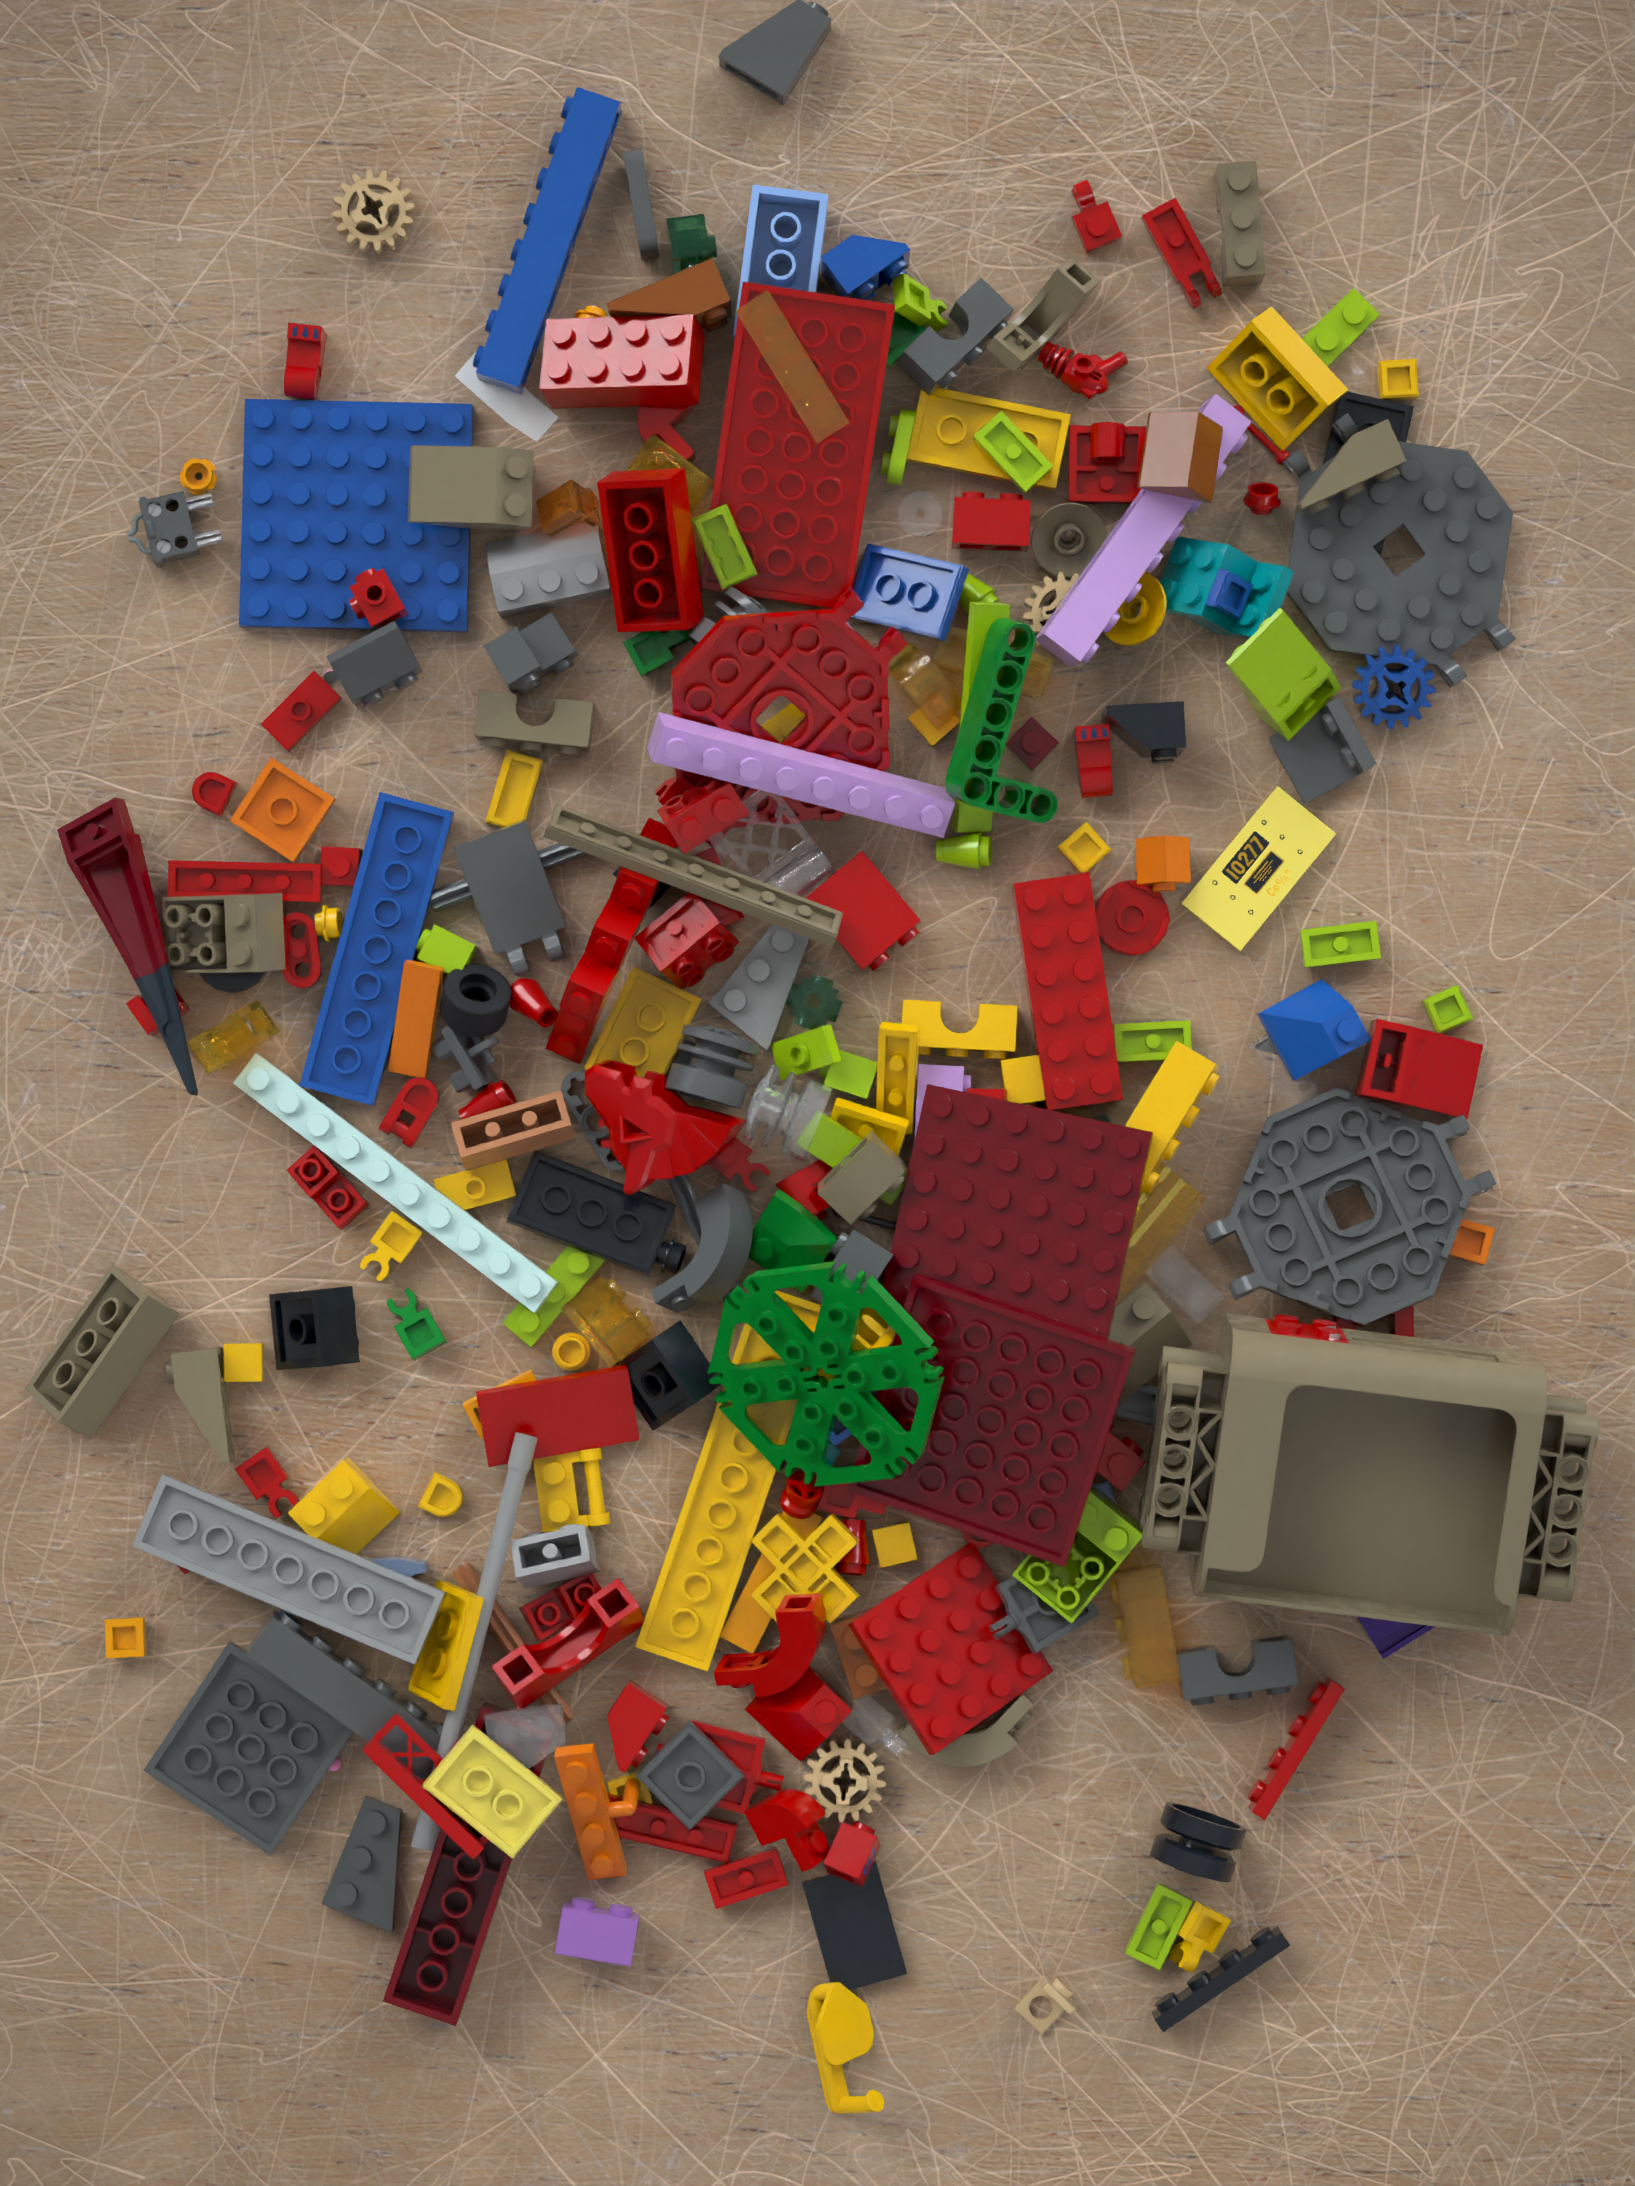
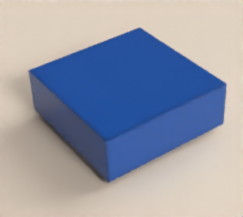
(1229, 594)

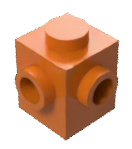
(1163, 862)

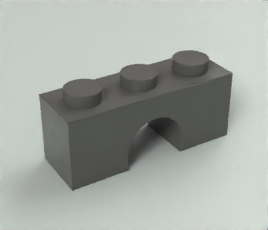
(934, 360)
(1269, 1669)

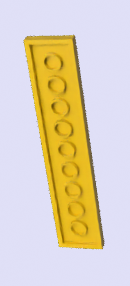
(718, 1520)

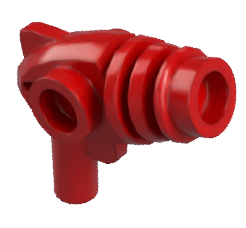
(1080, 372)

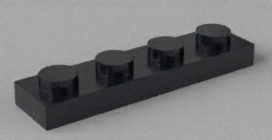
(1206, 1985)

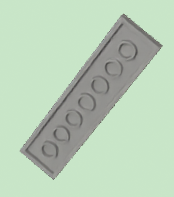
(289, 1569)

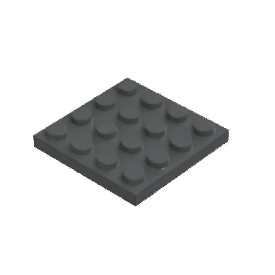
(248, 1749)

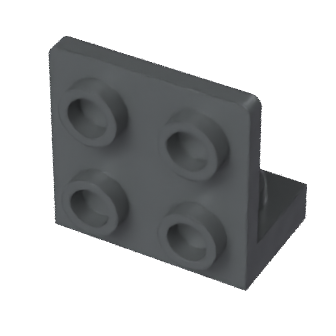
(1323, 752)

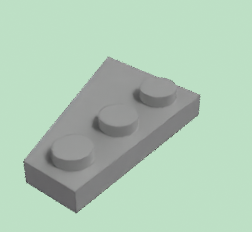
(761, 983)

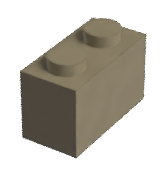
(862, 1178)

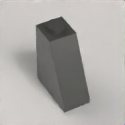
(778, 49)

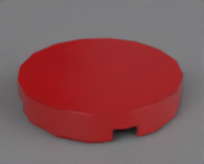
(1131, 918)

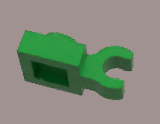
(652, 649)

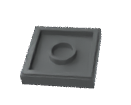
(690, 1775)

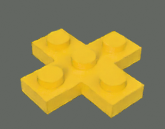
(805, 1565)

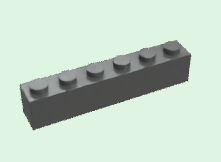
(340, 1687)

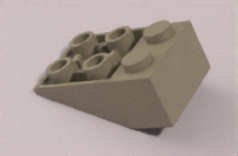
(224, 933)

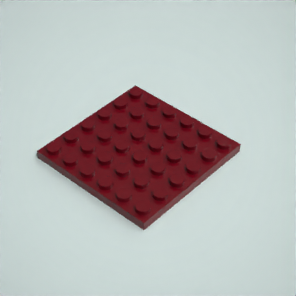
(1019, 1206)
(1012, 1424)

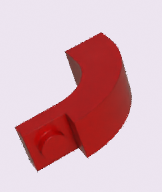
(801, 1631)

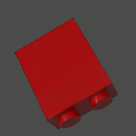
(872, 910)

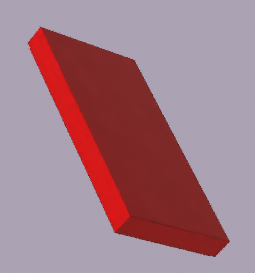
(562, 1411)

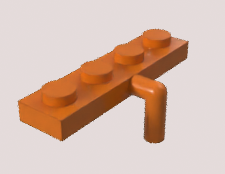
(592, 1812)

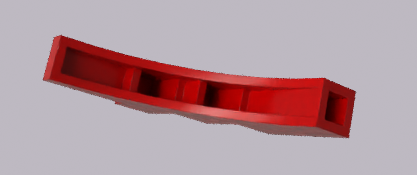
(604, 955)

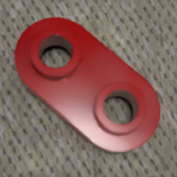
(301, 951)

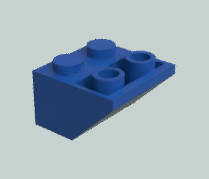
(863, 266)

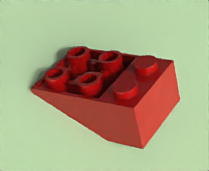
(1419, 1068)

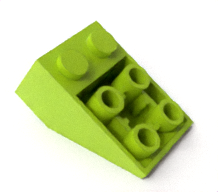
(1282, 675)
(1099, 1548)

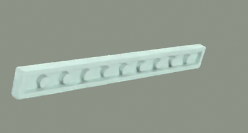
(396, 1182)

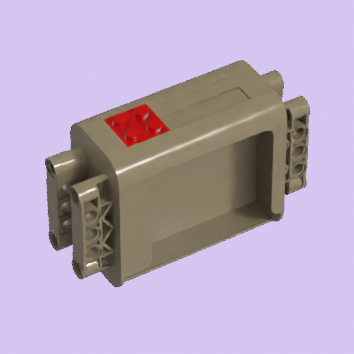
(1367, 1474)

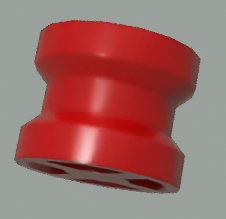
(799, 1498)

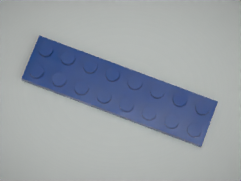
(375, 941)

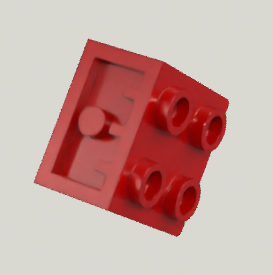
(687, 941)

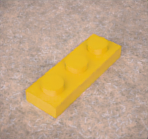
(898, 1071)

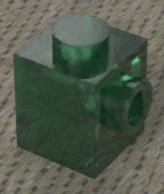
(689, 242)

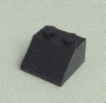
(1149, 728)
(314, 1328)
(668, 1375)

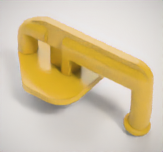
(839, 2033)

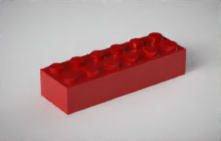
(1067, 991)

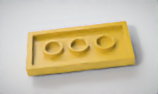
(951, 418)

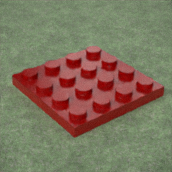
(939, 1653)

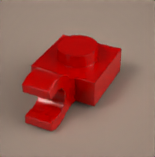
(1095, 222)
(846, 1503)

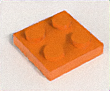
(282, 810)

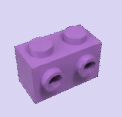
(597, 1932)

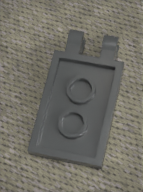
(512, 892)

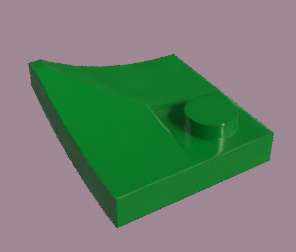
(789, 1236)

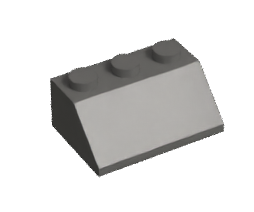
(547, 571)

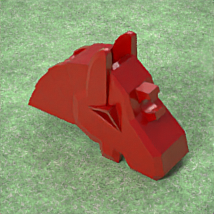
(652, 1126)

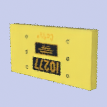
(1258, 868)

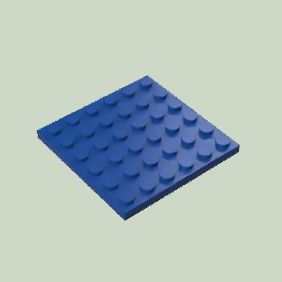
(332, 501)

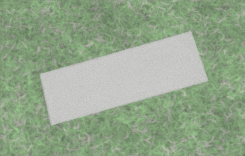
(519, 410)

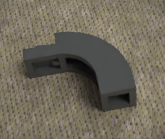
(720, 1255)

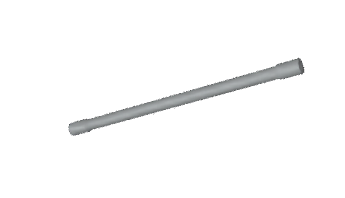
(518, 1467)

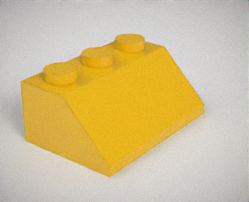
(1277, 378)

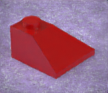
(802, 1713)

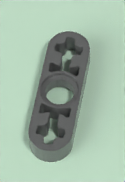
(641, 204)
(575, 1101)

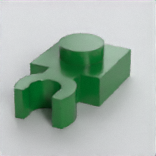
(418, 1329)

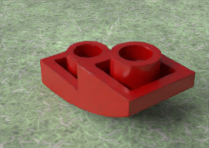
(328, 1187)
(559, 1606)

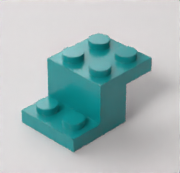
(1192, 574)

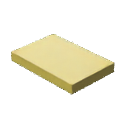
(492, 1791)

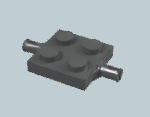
(1033, 1617)

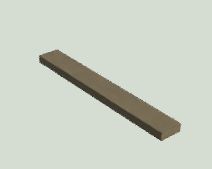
(693, 874)

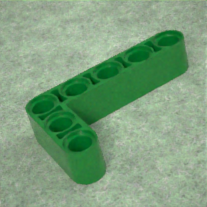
(995, 730)

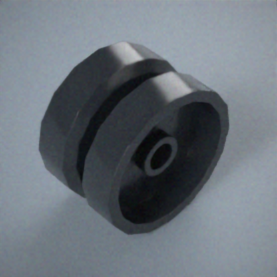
(1197, 1844)

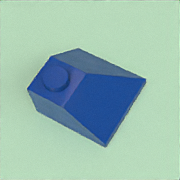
(1313, 1028)

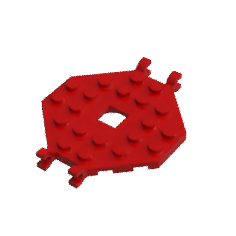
(812, 663)

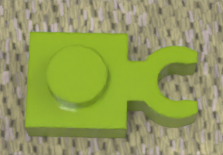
(914, 303)

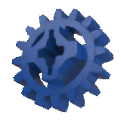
(1404, 676)

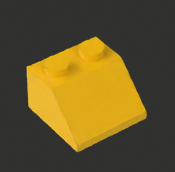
(344, 1509)

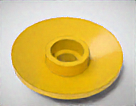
(1134, 629)

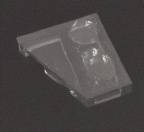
(528, 1732)

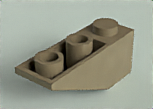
(1362, 458)

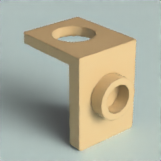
(1056, 1992)

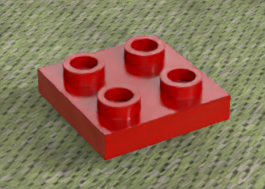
(1104, 463)

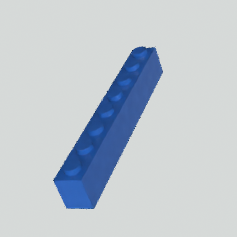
(548, 240)

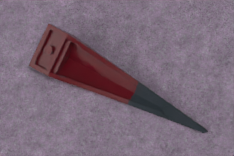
(115, 877)

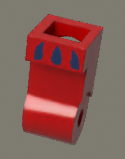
(304, 360)
(1094, 760)

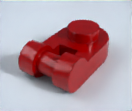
(417, 1097)

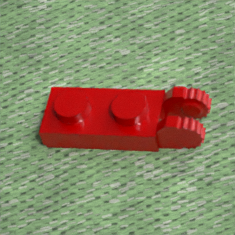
(1180, 249)

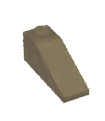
(202, 1390)

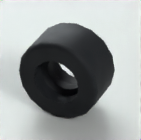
(474, 1017)

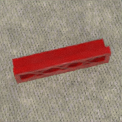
(413, 1786)

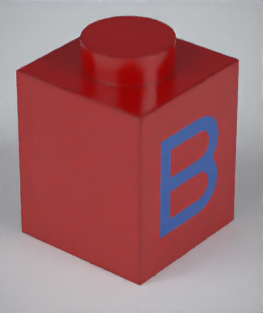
(852, 1853)

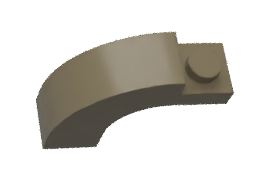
(1044, 315)
(981, 1743)

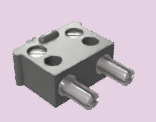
(168, 528)

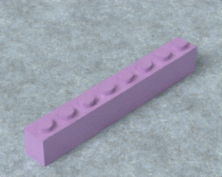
(1127, 553)
(800, 775)

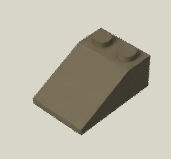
(471, 487)

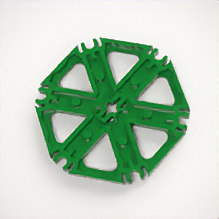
(832, 1349)

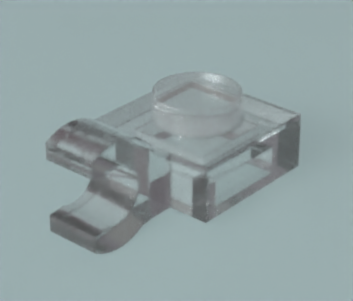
(871, 1722)

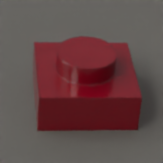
(1031, 743)

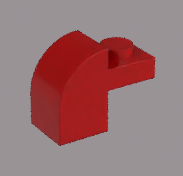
(661, 422)
(793, 1817)

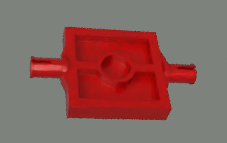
(746, 1753)

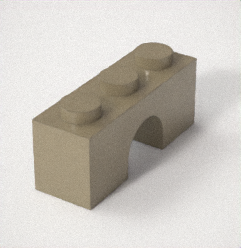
(1241, 223)
(567, 728)

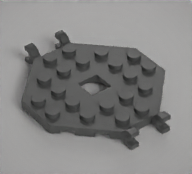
(1434, 602)
(1405, 1180)

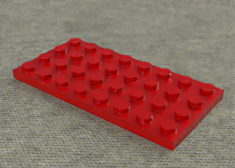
(787, 493)

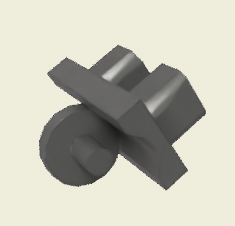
(472, 1055)

